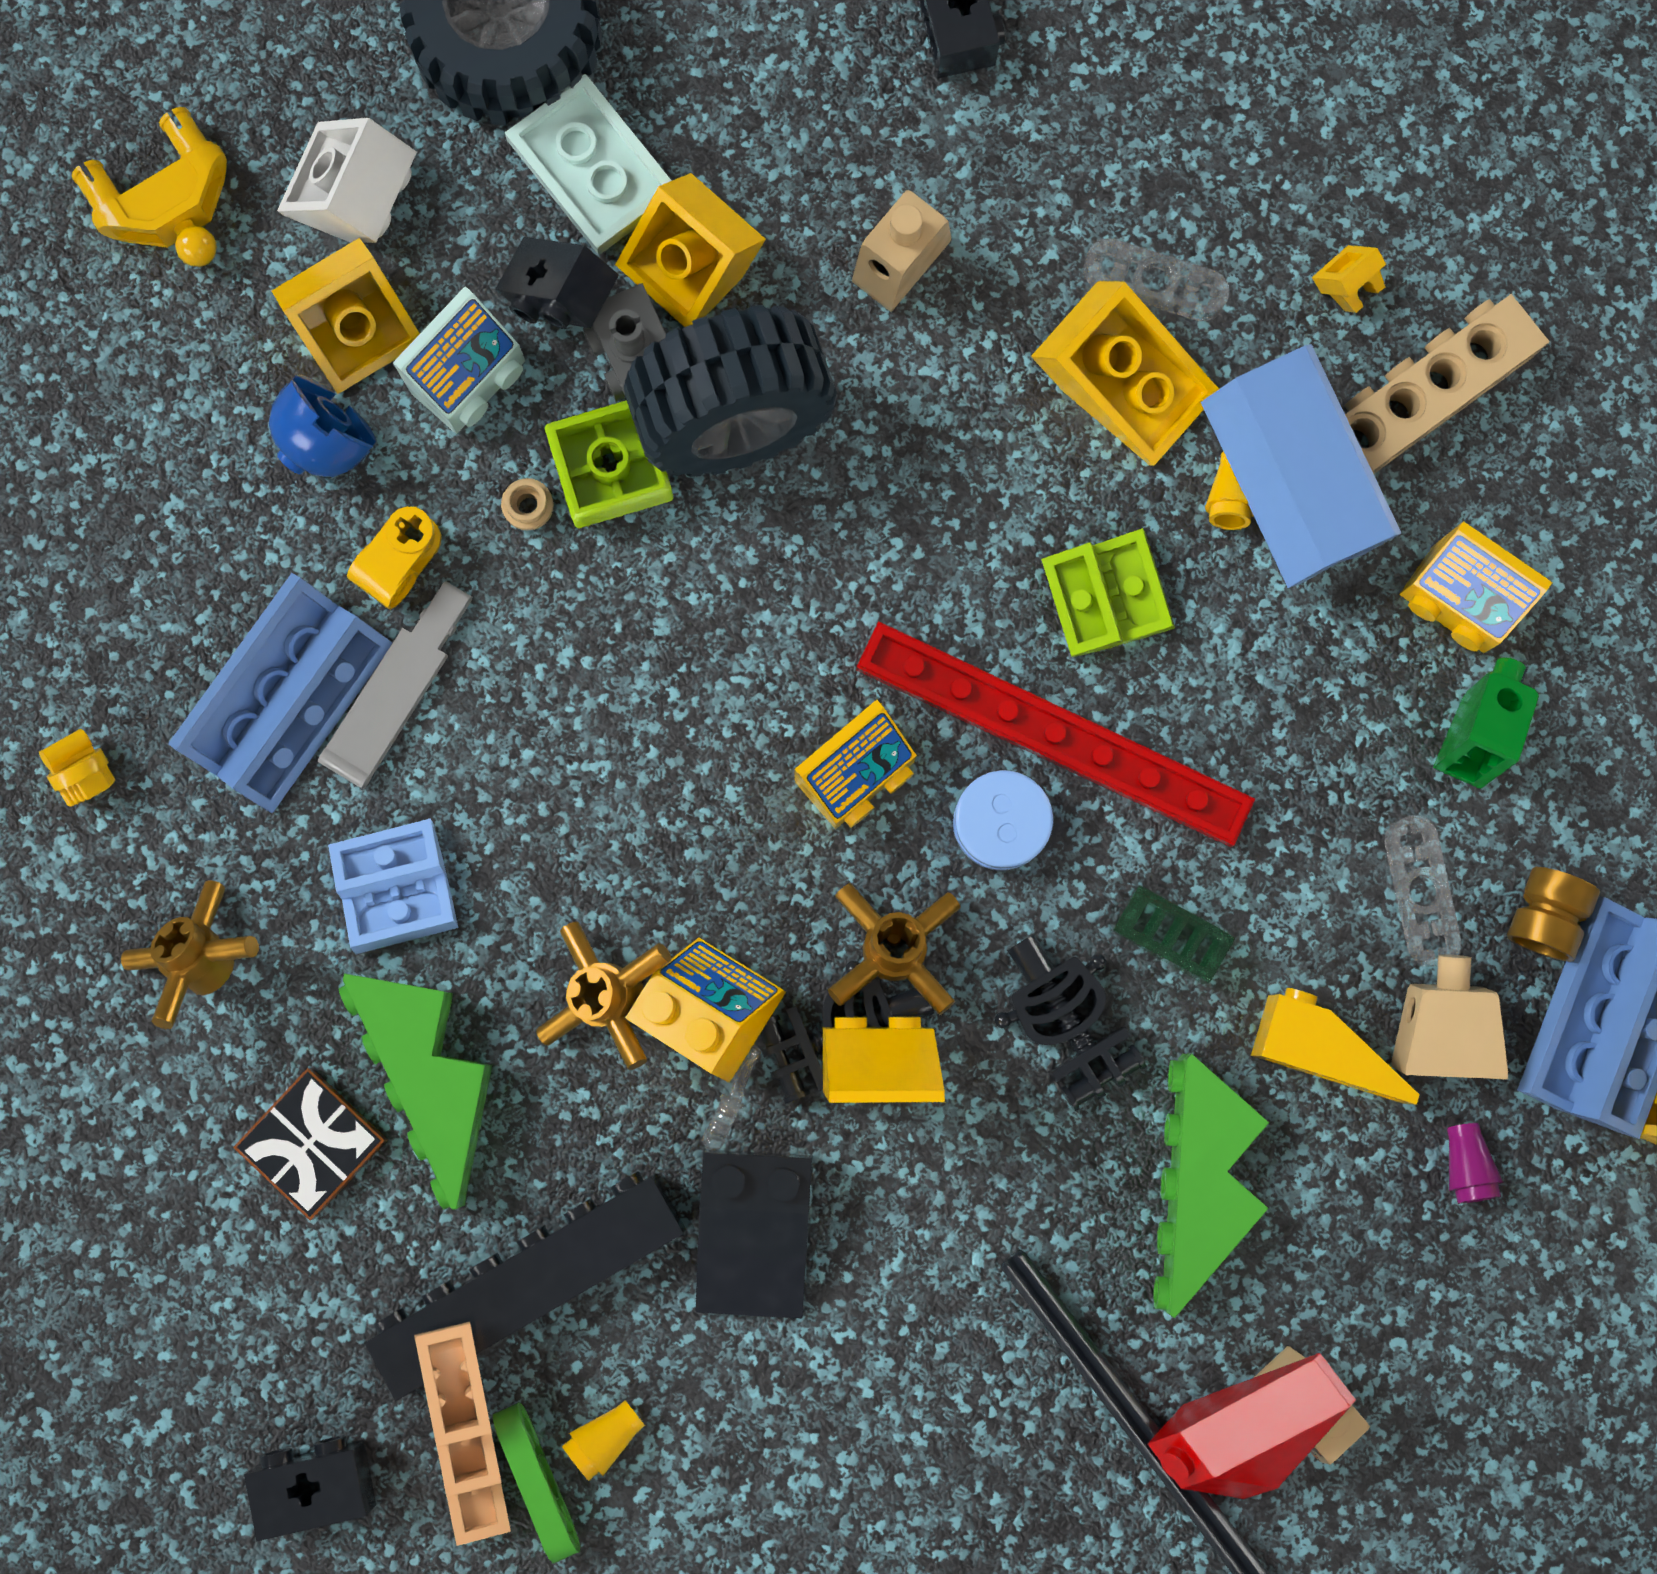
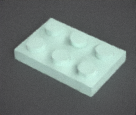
(589, 163)

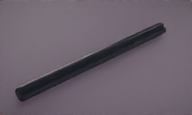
(1125, 1409)

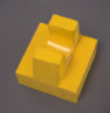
(1350, 271)

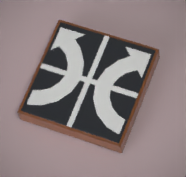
(310, 1143)

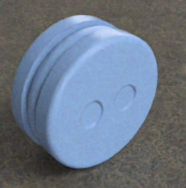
(1002, 820)

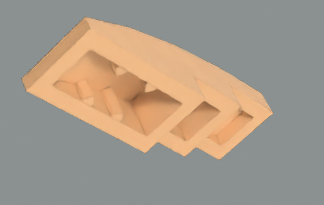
(462, 1433)

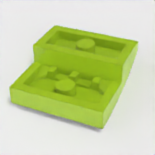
(1108, 593)

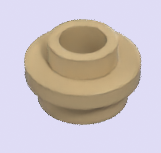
(517, 493)

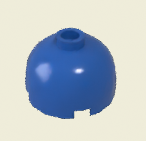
(316, 432)

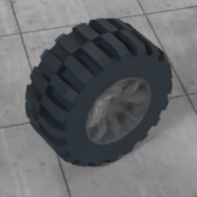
(502, 53)
(729, 391)

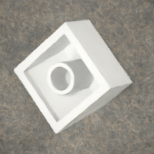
(349, 179)

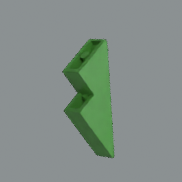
(437, 1092)
(1205, 1203)

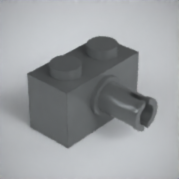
(623, 332)

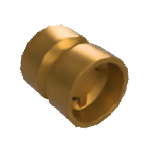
(1554, 909)

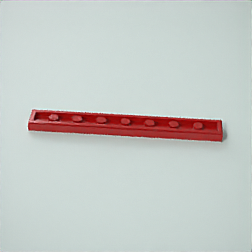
(1055, 734)

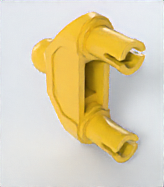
(168, 204)

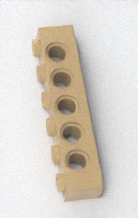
(1500, 329)

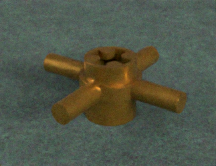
(190, 955)
(878, 959)
(600, 1007)

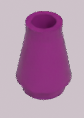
(1471, 1165)

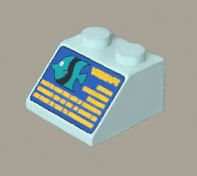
(460, 362)

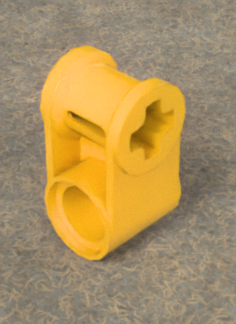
(392, 560)

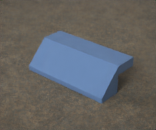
(1300, 466)
(281, 693)
(1601, 1026)

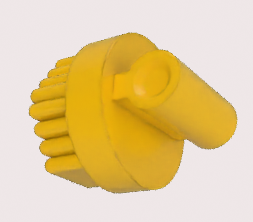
(77, 768)

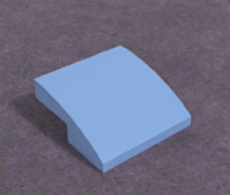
(392, 886)

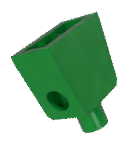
(1489, 726)

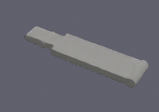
(394, 690)

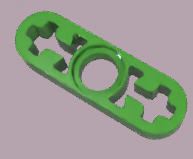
(536, 1482)

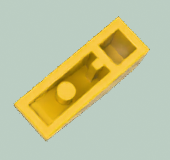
(1322, 1045)

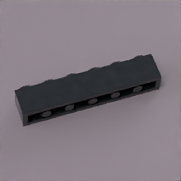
(533, 1281)

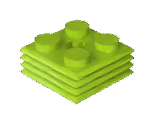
(591, 491)

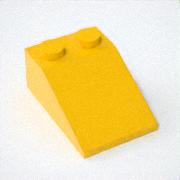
(1125, 370)
(881, 1062)

